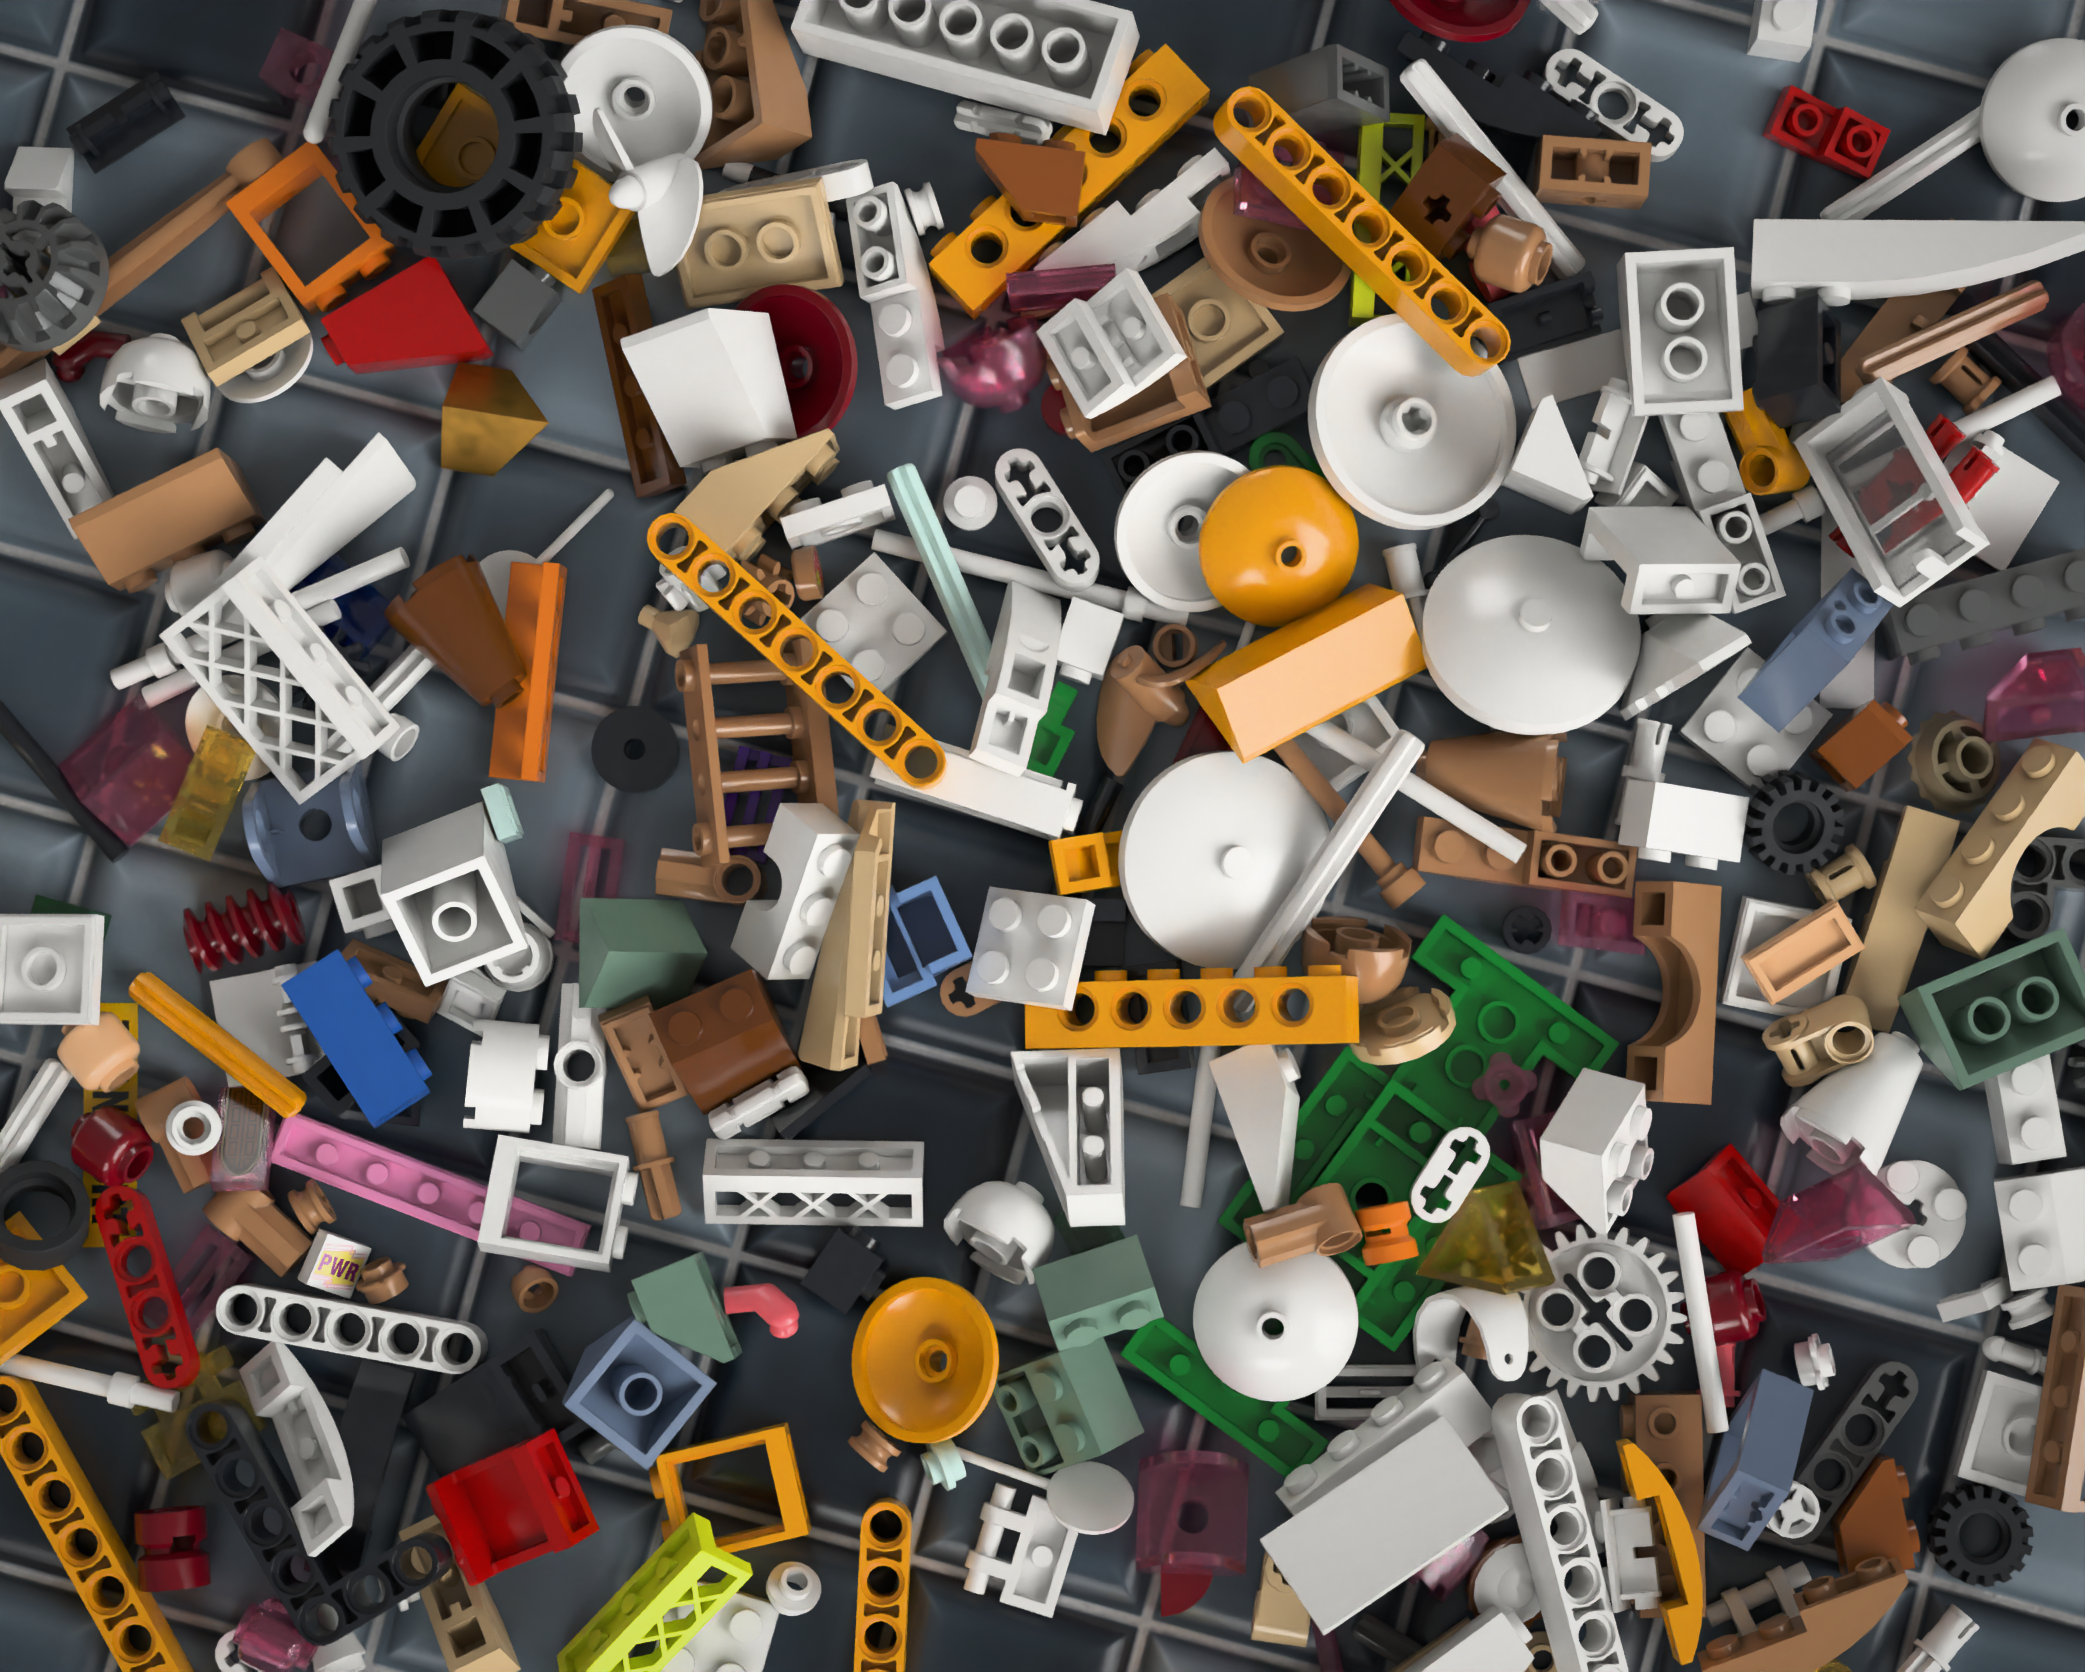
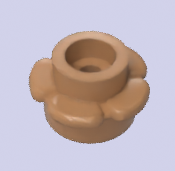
(382, 1280)

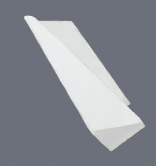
(321, 519)

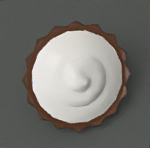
(1504, 1581)

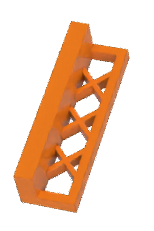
(534, 626)

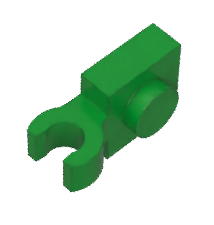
(1051, 736)

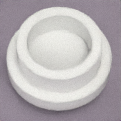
(970, 503)

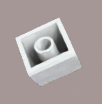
(713, 385)
(452, 894)

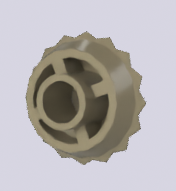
(1953, 762)

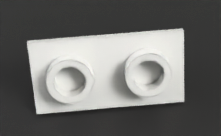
(1611, 450)
(1626, 1575)

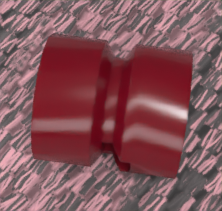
(174, 1568)

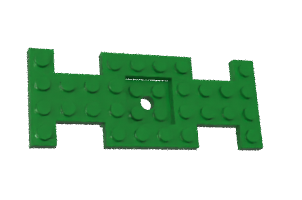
(1395, 1136)

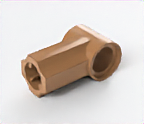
(682, 876)
(154, 1110)
(1317, 1223)
(260, 1226)

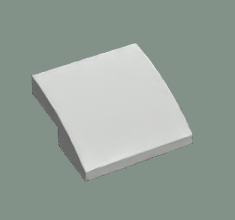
(1111, 344)

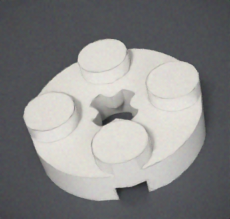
(1942, 1213)

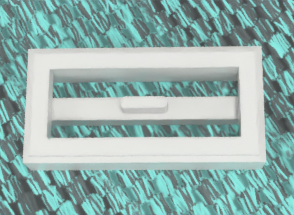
(1324, 1413)

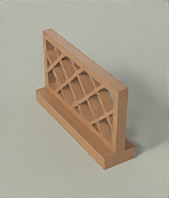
(2059, 1438)

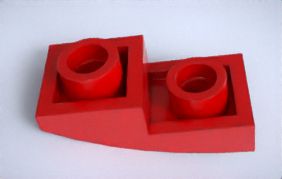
(1826, 134)

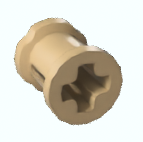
(1841, 876)

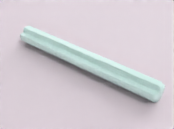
(942, 570)

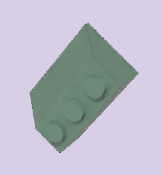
(2000, 1010)

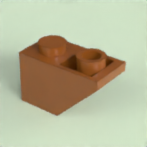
(1035, 180)
(1862, 744)
(1874, 1520)

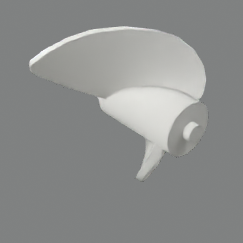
(662, 192)

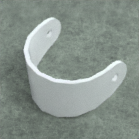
(1499, 1320)

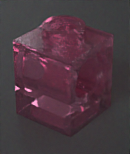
(285, 60)

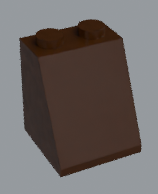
(725, 1039)

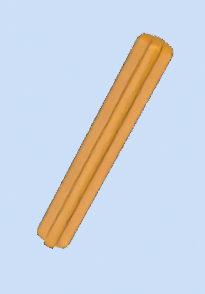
(217, 1044)

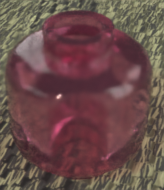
(271, 1640)

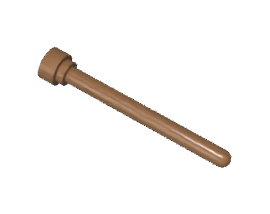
(1394, 879)

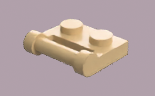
(246, 327)

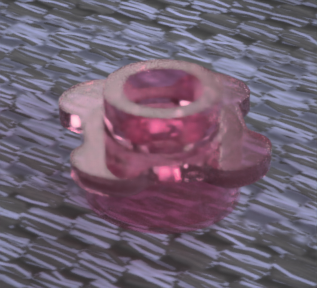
(1519, 1084)

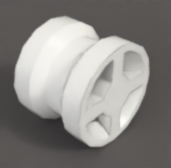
(1798, 1513)

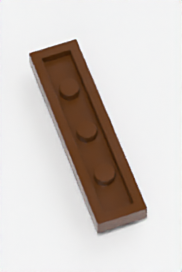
(623, 312)

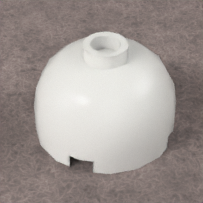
(156, 385)
(1004, 1227)

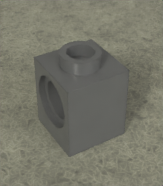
(519, 303)

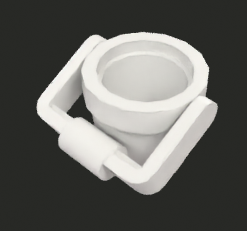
(527, 967)

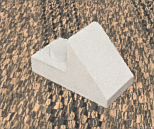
(40, 176)

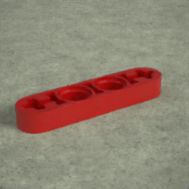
(137, 1291)

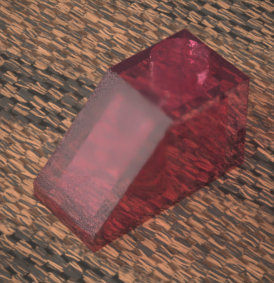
(2038, 697)

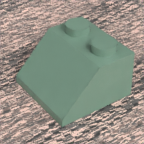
(1097, 1293)
(686, 1308)

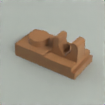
(396, 983)

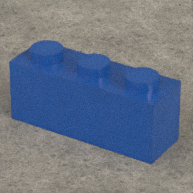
(358, 1037)

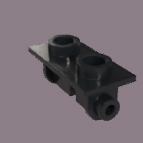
(125, 122)

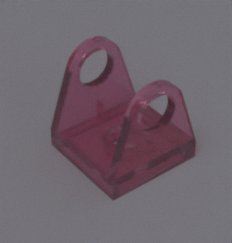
(1197, 1477)

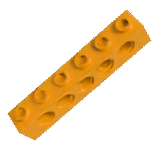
(1153, 74)
(1330, 1017)

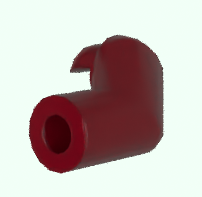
(95, 344)

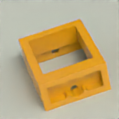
(786, 1477)

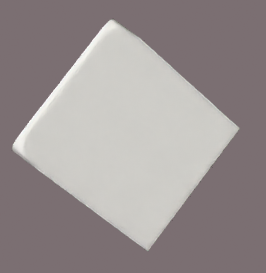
(1640, 490)

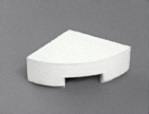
(1975, 1301)

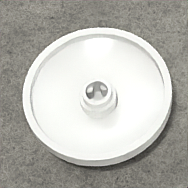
(1406, 429)
(1529, 635)
(1216, 854)

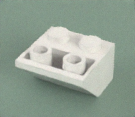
(1598, 1147)

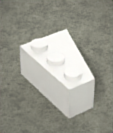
(1079, 1127)

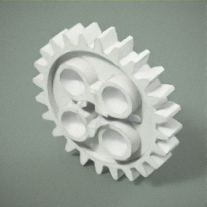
(1634, 1278)

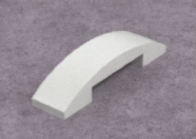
(310, 1440)

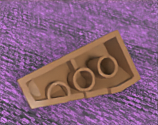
(753, 85)

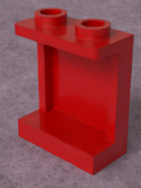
(512, 1507)

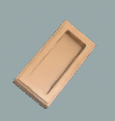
(1802, 952)

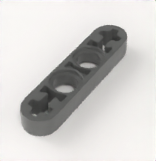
(1851, 1457)

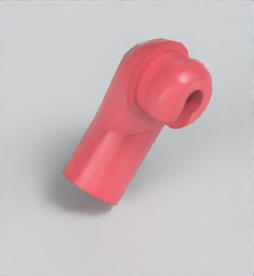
(768, 1303)

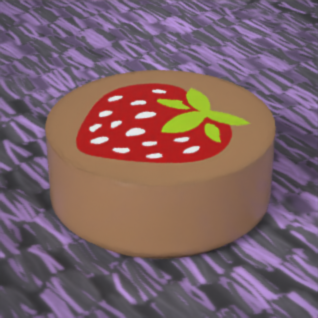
(807, 573)

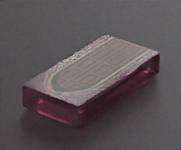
(245, 1144)

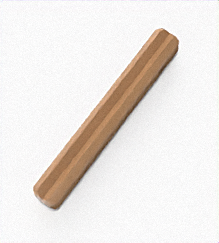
(1953, 333)

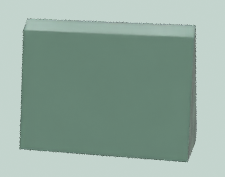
(636, 951)

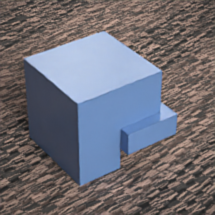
(920, 941)

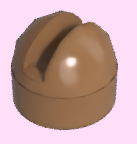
(1165, 646)
(539, 1299)

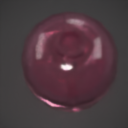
(996, 365)

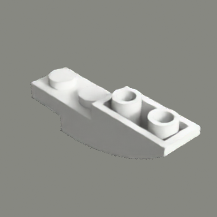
(1158, 228)
(900, 293)
(1718, 497)
(1019, 678)

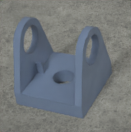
(277, 835)

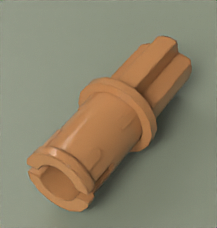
(654, 1165)

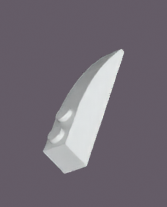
(1897, 256)

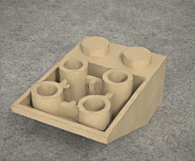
(748, 495)

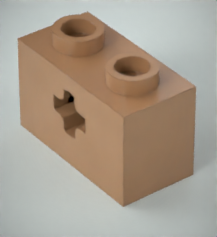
(1592, 172)

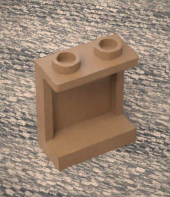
(1162, 402)

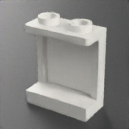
(1667, 556)

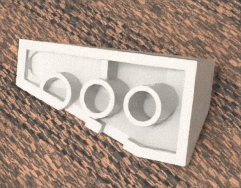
(1676, 653)

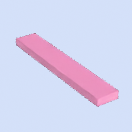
(413, 1185)

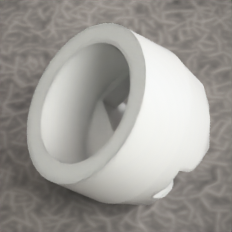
(402, 740)

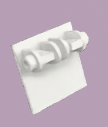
(2008, 501)
(265, 1019)

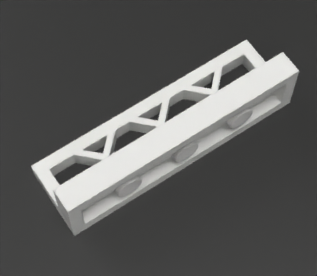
(813, 1173)

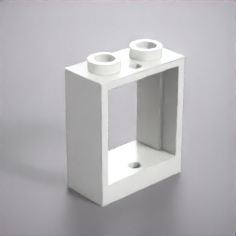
(501, 1189)

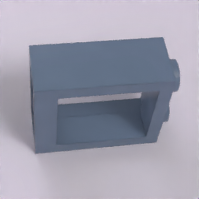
(1815, 650)
(1755, 1460)

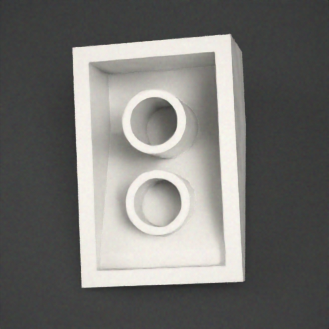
(1681, 331)
(2043, 1227)

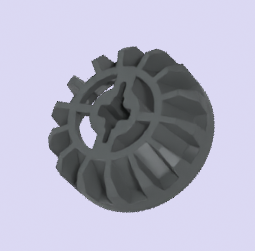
(57, 292)

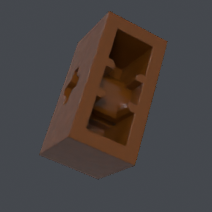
(1463, 177)

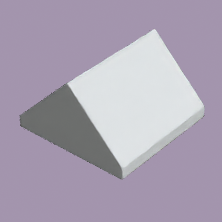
(1547, 463)

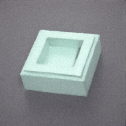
(502, 813)

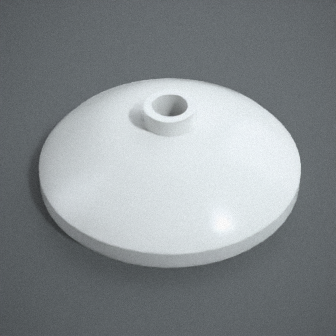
(676, 91)
(2026, 120)
(1146, 533)
(1304, 1294)

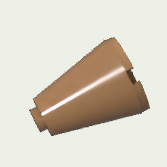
(1500, 775)

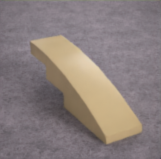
(1892, 927)

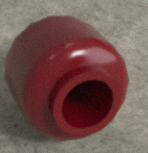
(111, 1146)
(1734, 1307)

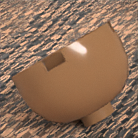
(1371, 956)

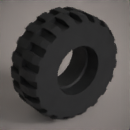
(379, 150)

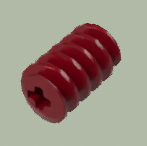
(243, 928)

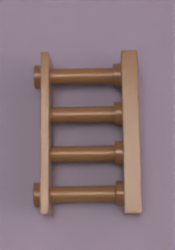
(803, 722)

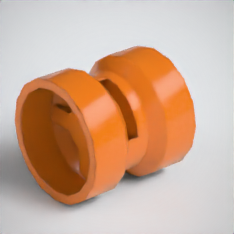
(1391, 1245)

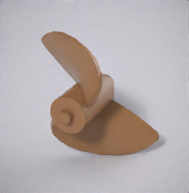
(1135, 698)

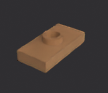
(641, 1054)

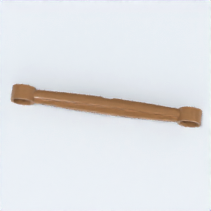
(167, 236)

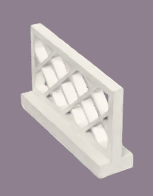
(305, 661)

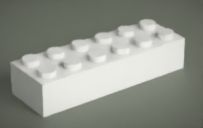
(1020, 55)

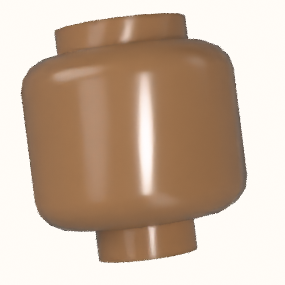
(1510, 253)

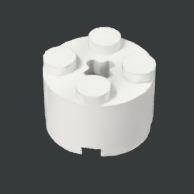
(504, 1076)

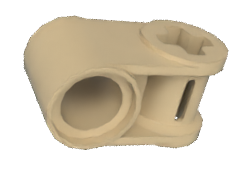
(1816, 1039)
(1277, 1610)

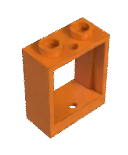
(277, 188)

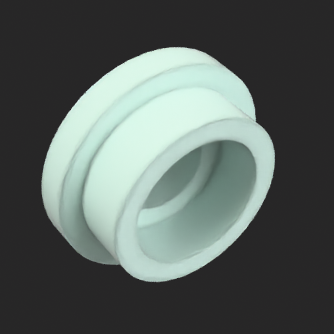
(943, 1464)

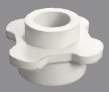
(1814, 1362)

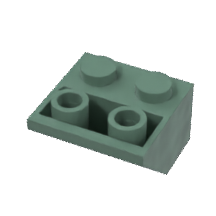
(1066, 1407)

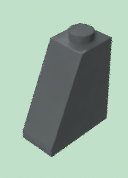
(1328, 89)

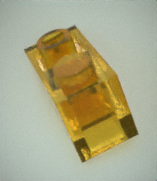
(207, 793)

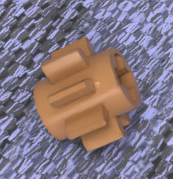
(775, 580)

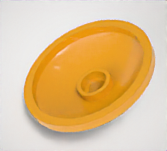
(1253, 526)
(901, 1353)

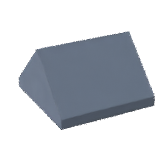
(636, 1390)

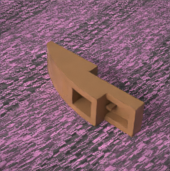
(1547, 863)
(1829, 1622)

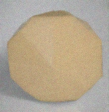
(672, 628)

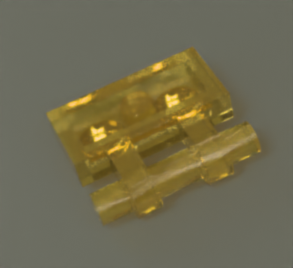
(168, 1437)

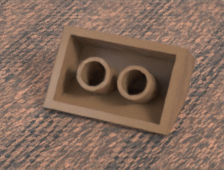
(168, 520)

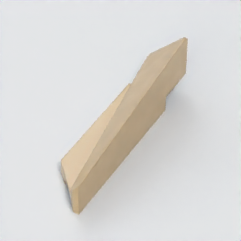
(853, 949)

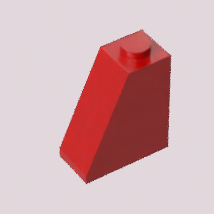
(405, 325)

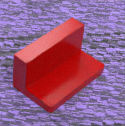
(1730, 1209)

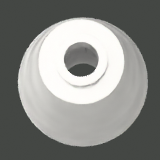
(1857, 1107)

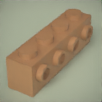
(1671, 1435)

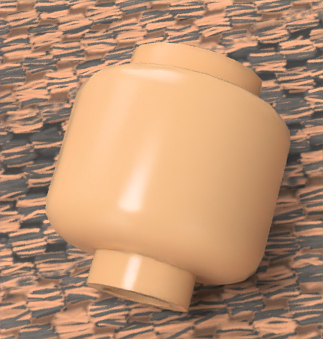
(99, 1054)

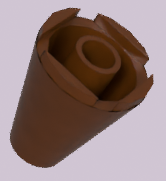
(461, 630)

